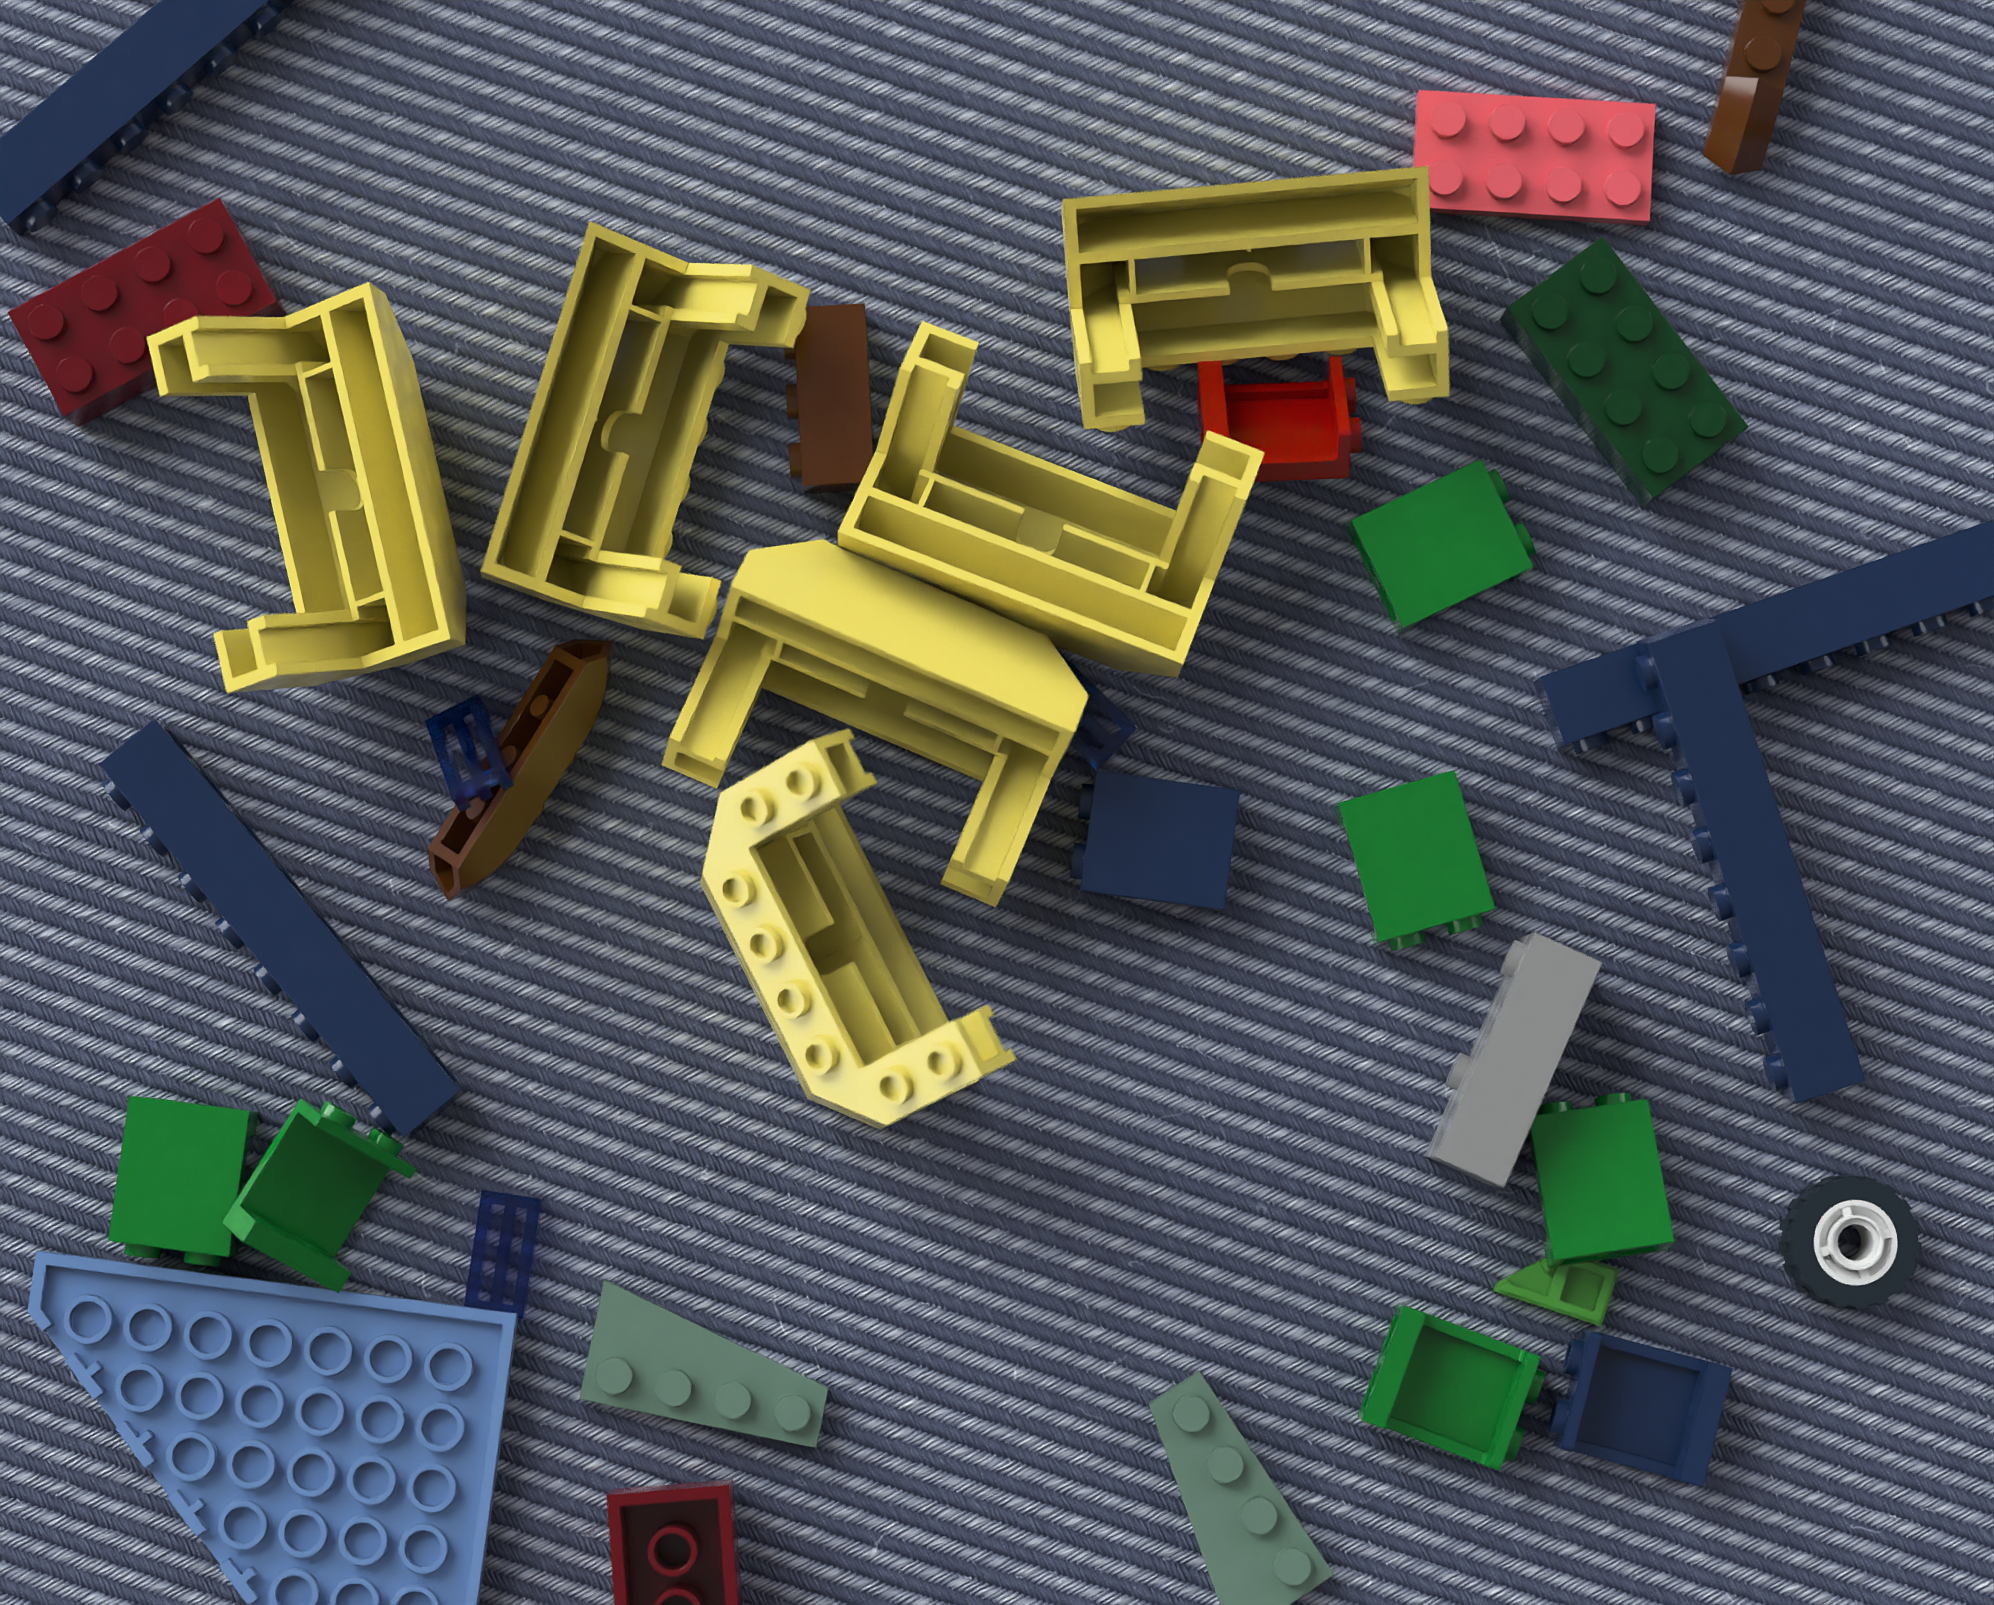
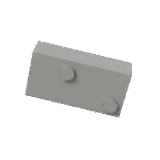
(1512, 1058)

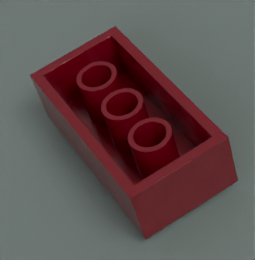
(96, 325)
(675, 1544)

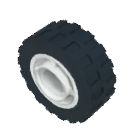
(1886, 1247)

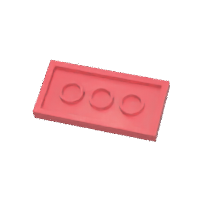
(1536, 156)

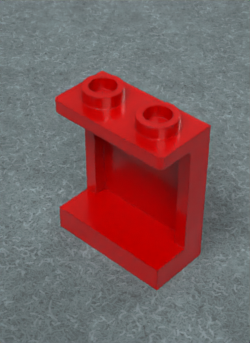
(1295, 423)

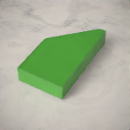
(1571, 1290)

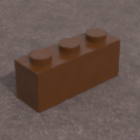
(831, 400)

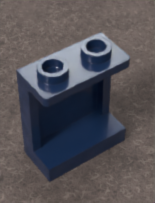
(1156, 840)
(1640, 1406)

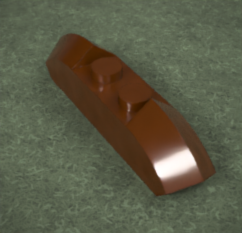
(1752, 83)
(538, 748)

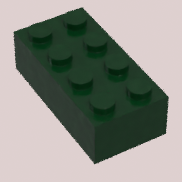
(1622, 372)

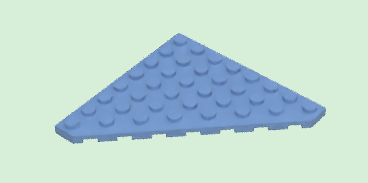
(298, 1426)

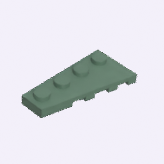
(681, 1371)
(1237, 1513)

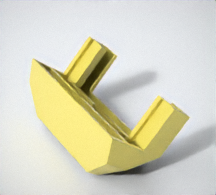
(1252, 277)
(621, 429)
(346, 485)
(1038, 539)
(900, 668)
(830, 946)

